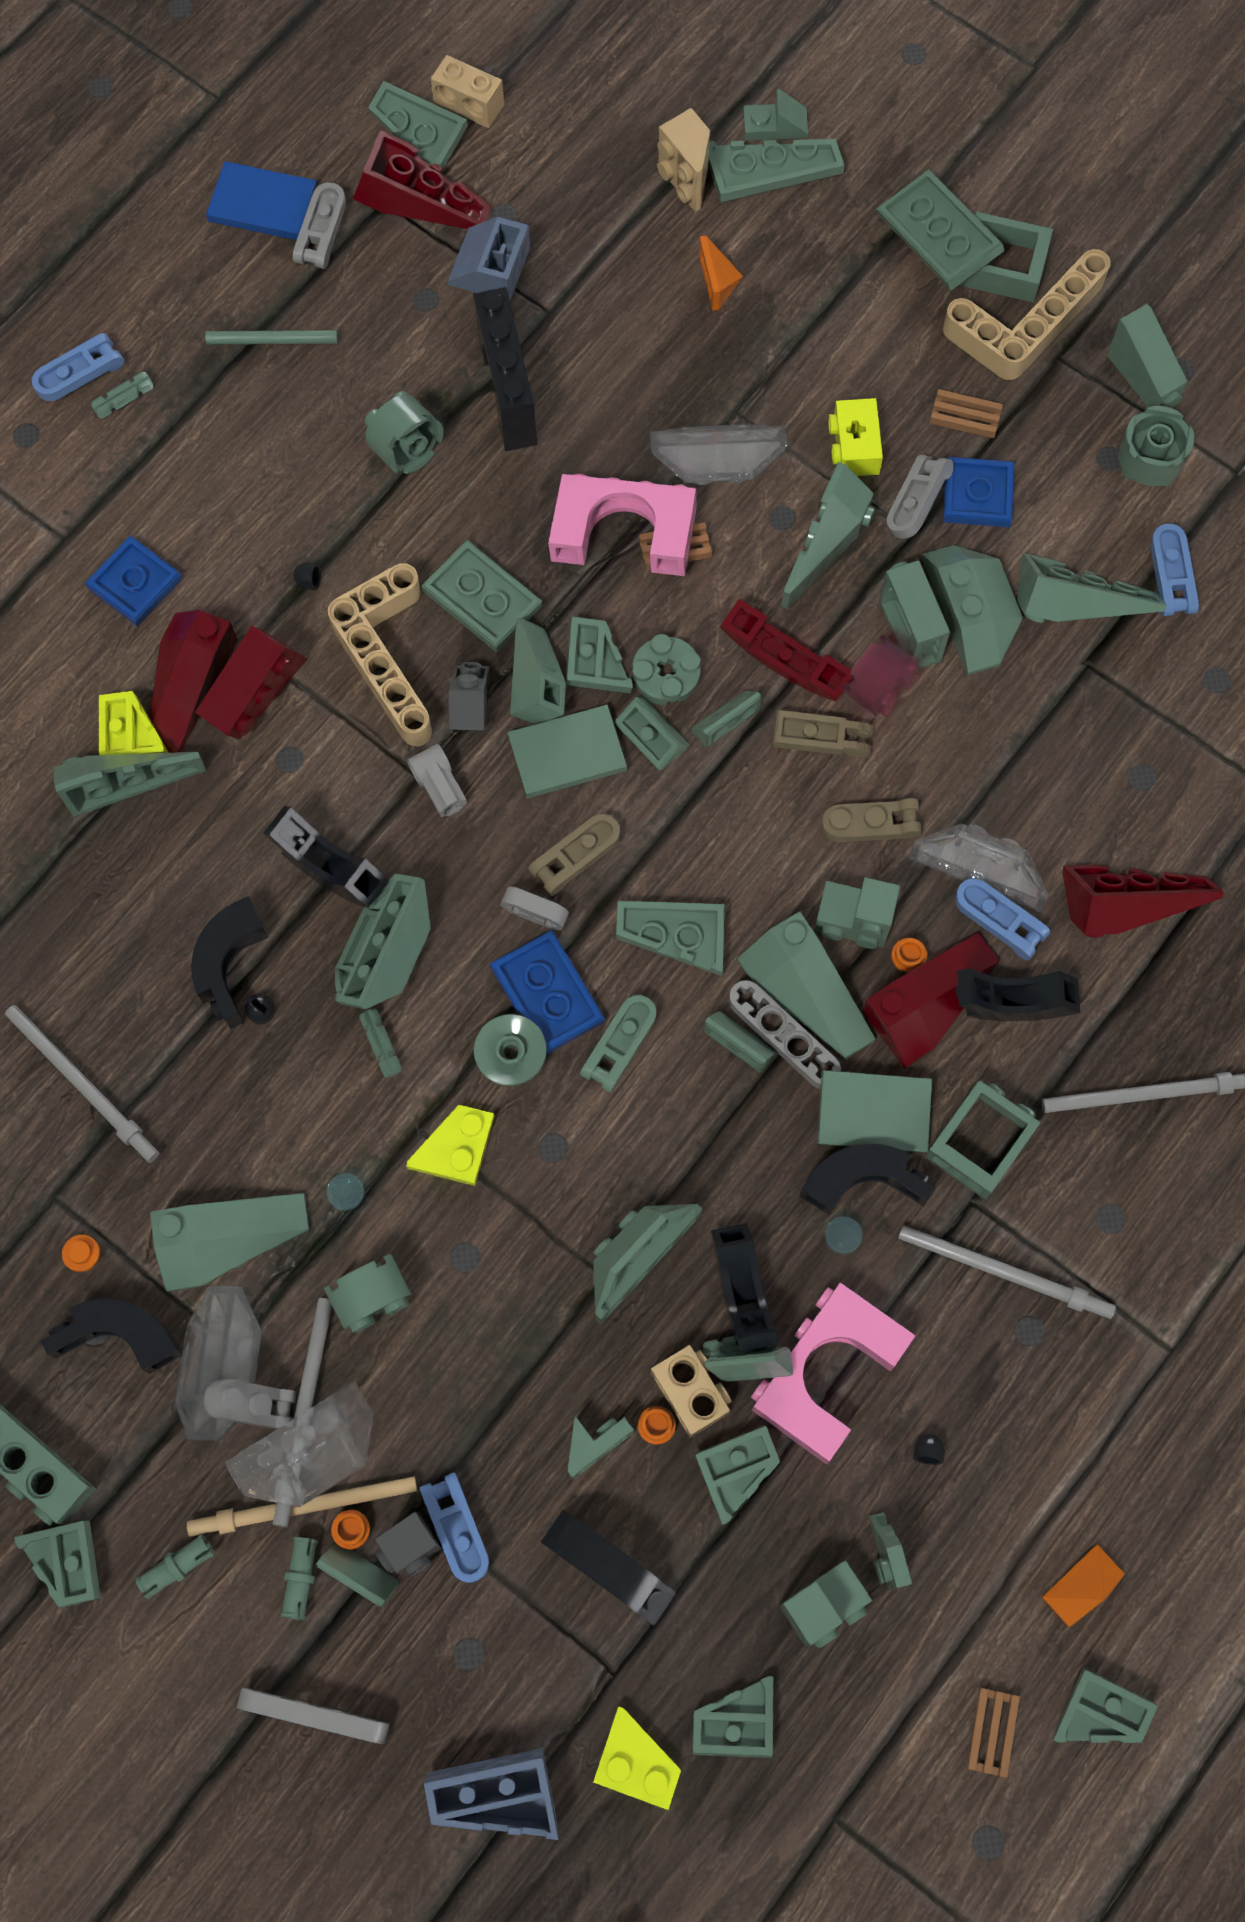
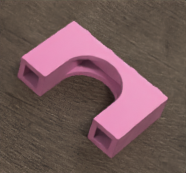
(588, 499)
(842, 1319)

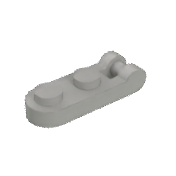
(320, 225)
(918, 495)
(248, 1403)

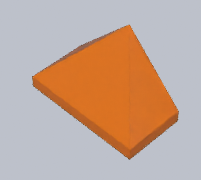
(718, 272)
(1083, 1586)

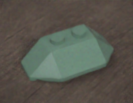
(974, 604)
(384, 944)
(636, 1251)

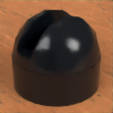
(307, 575)
(256, 1015)
(929, 1450)

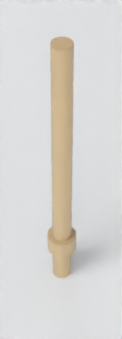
(227, 1520)

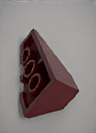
(409, 187)
(187, 666)
(1120, 902)
(923, 1003)

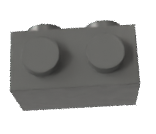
(407, 1546)

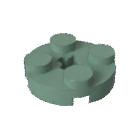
(664, 651)

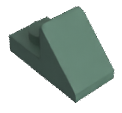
(776, 121)
(586, 1452)

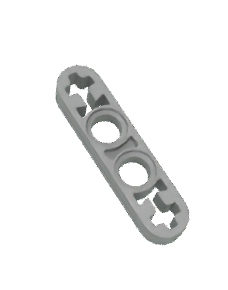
(789, 1030)
(313, 1715)

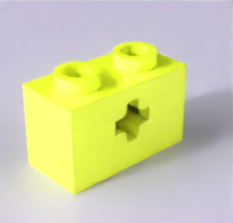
(858, 420)

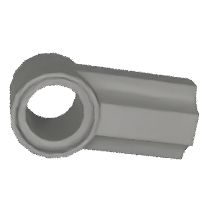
(434, 773)

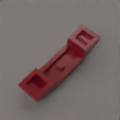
(783, 654)

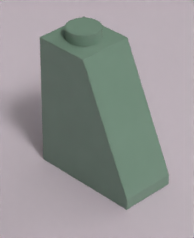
(1147, 359)

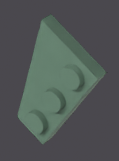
(418, 122)
(675, 930)

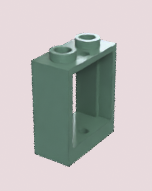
(1006, 281)
(914, 613)
(964, 1169)

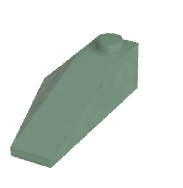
(841, 517)
(1058, 594)
(106, 779)
(804, 982)
(212, 1238)

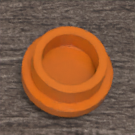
(908, 954)
(81, 1253)
(656, 1425)
(350, 1529)

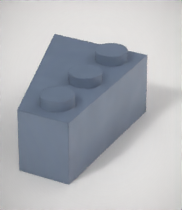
(495, 1795)

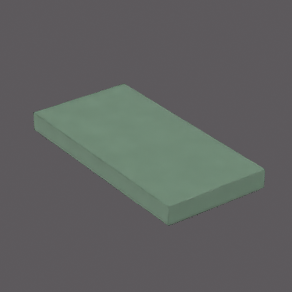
(940, 230)

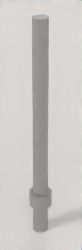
(1221, 1083)
(127, 1130)
(1075, 1298)
(308, 1383)

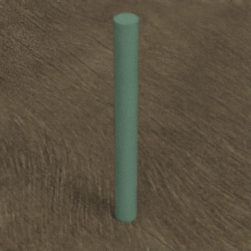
(272, 337)

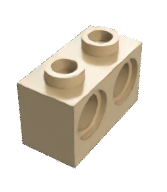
(467, 91)
(682, 1395)

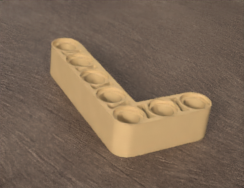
(1037, 322)
(376, 655)

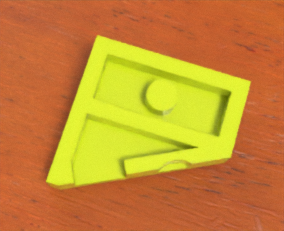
(126, 726)
(455, 1146)
(636, 1764)

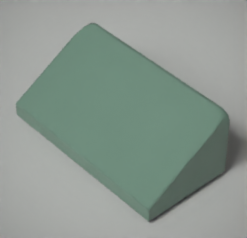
(727, 717)
(651, 733)
(739, 1041)
(751, 1364)
(358, 1574)

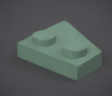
(594, 658)
(736, 1469)
(64, 1561)
(892, 1564)
(1103, 1712)
(737, 1724)

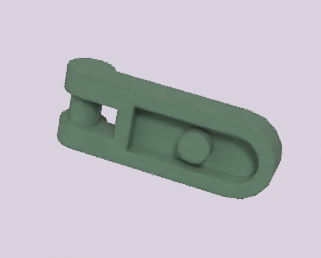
(621, 1041)

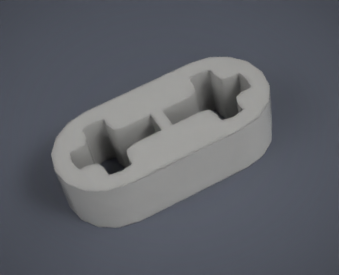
(534, 908)

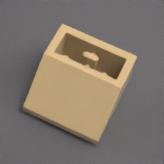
(685, 156)

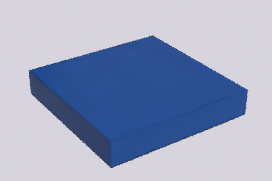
(979, 492)
(133, 580)

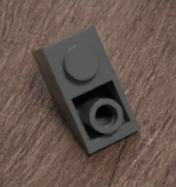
(468, 696)

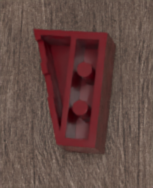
(249, 682)

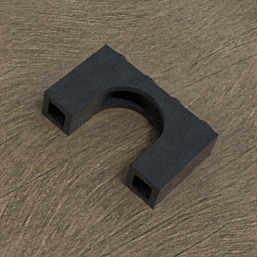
(508, 372)

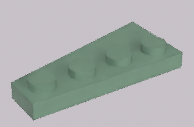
(759, 168)

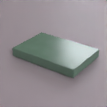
(481, 595)
(567, 751)
(874, 1110)

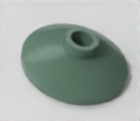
(505, 1033)

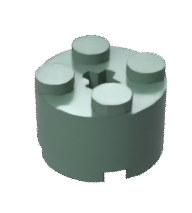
(403, 433)
(1155, 446)
(368, 1293)

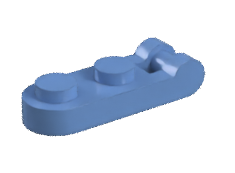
(76, 368)
(1174, 569)
(1000, 916)
(457, 1530)

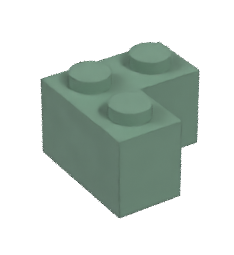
(858, 913)
(825, 1605)

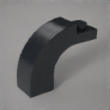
(323, 861)
(215, 949)
(1017, 998)
(864, 1164)
(743, 1288)
(144, 1333)
(608, 1567)

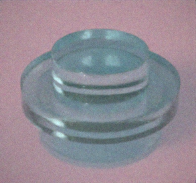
(345, 1191)
(843, 1235)

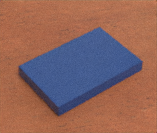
(260, 200)
(548, 990)

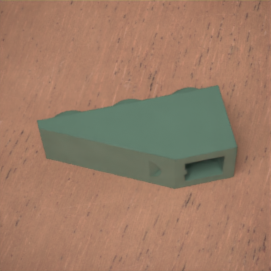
(537, 677)

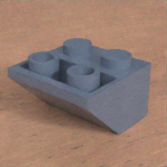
(491, 256)

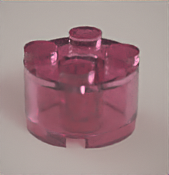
(881, 676)

